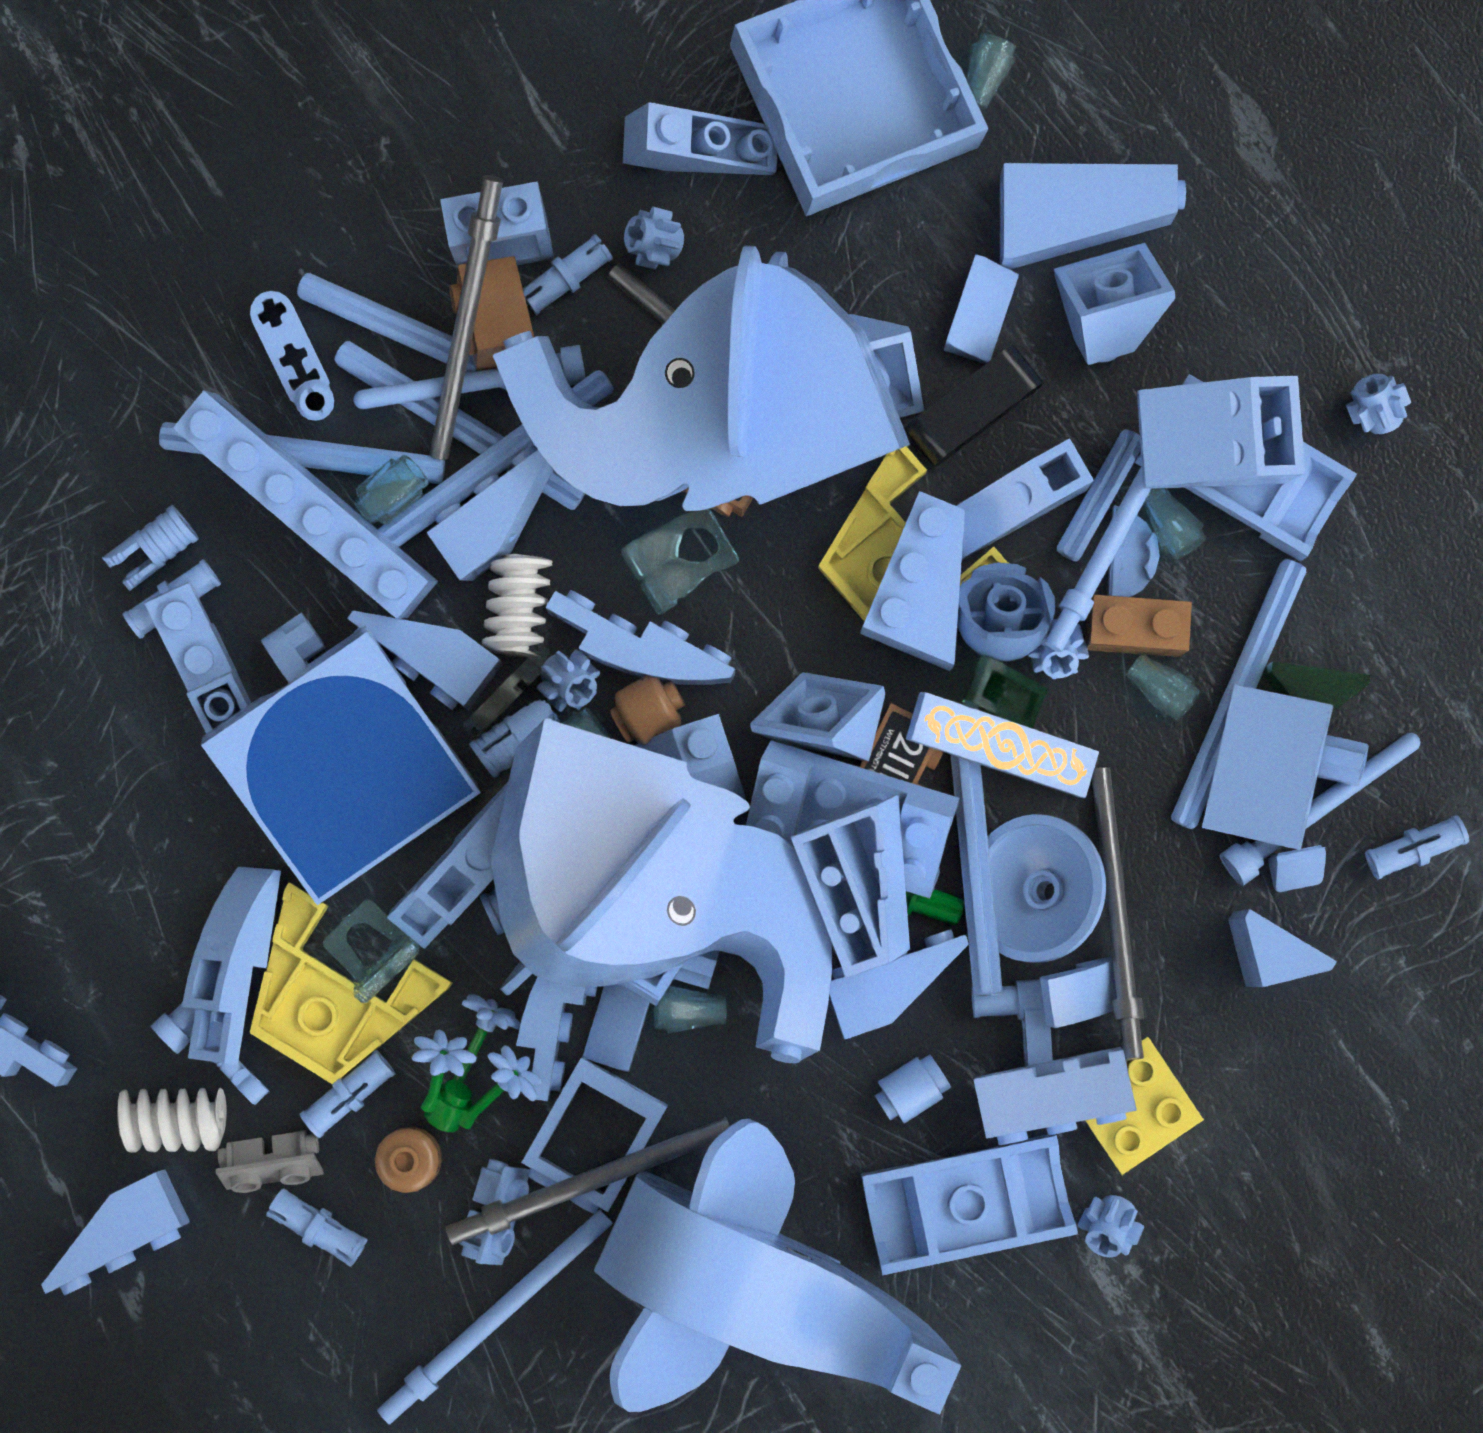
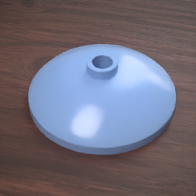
(1023, 861)

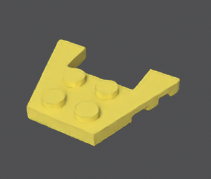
(871, 533)
(312, 1008)

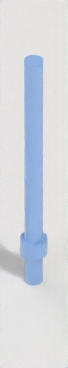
(1078, 601)
(423, 1381)

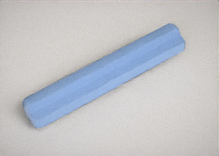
(1100, 495)

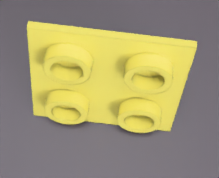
(1160, 1117)

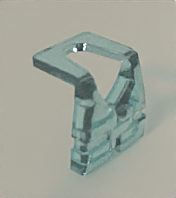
(665, 574)
(374, 977)

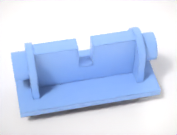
(495, 1183)

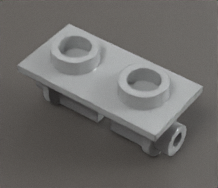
(247, 1166)

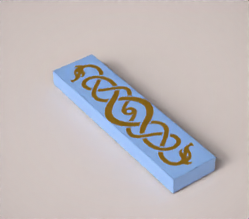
(1002, 745)

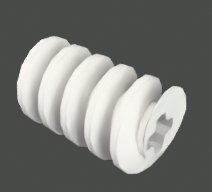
(515, 605)
(171, 1122)

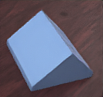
(824, 716)
(1272, 954)

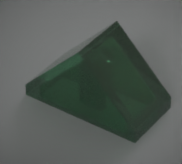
(1315, 683)
(1004, 693)

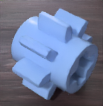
(654, 238)
(1378, 403)
(1060, 663)
(568, 680)
(1111, 1226)

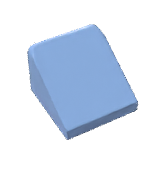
(1297, 868)

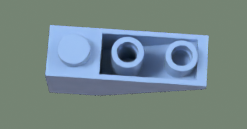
(696, 142)
(1023, 496)
(493, 519)
(440, 654)
(884, 992)
(126, 1221)

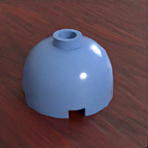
(1004, 611)

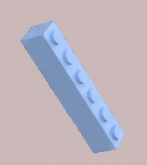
(305, 504)

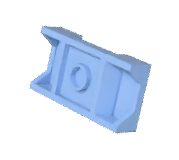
(1288, 512)
(806, 789)
(968, 1204)

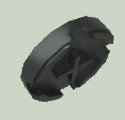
(502, 698)

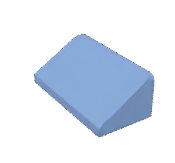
(981, 310)
(616, 1027)

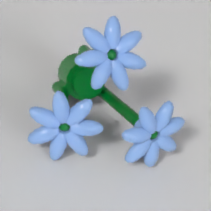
(450, 1104)

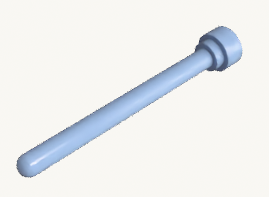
(569, 359)
(1246, 859)

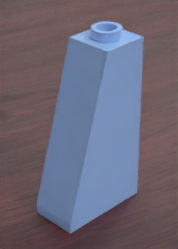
(1079, 206)

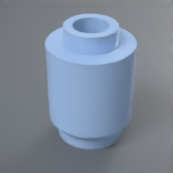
(912, 1088)

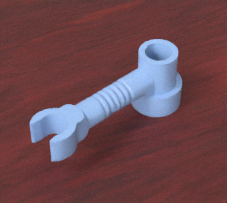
(176, 1033)

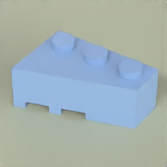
(921, 585)
(859, 883)
(1055, 1095)

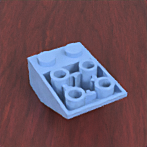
(1221, 433)

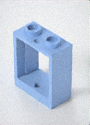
(521, 230)
(616, 1088)

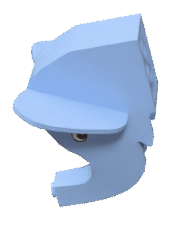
(733, 397)
(632, 866)
(725, 1276)

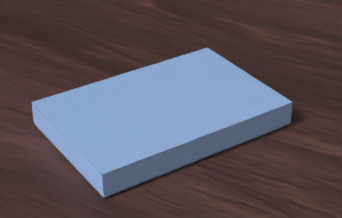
(1267, 766)

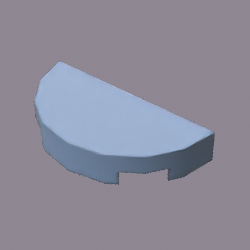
(1134, 560)

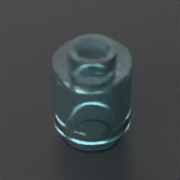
(390, 490)

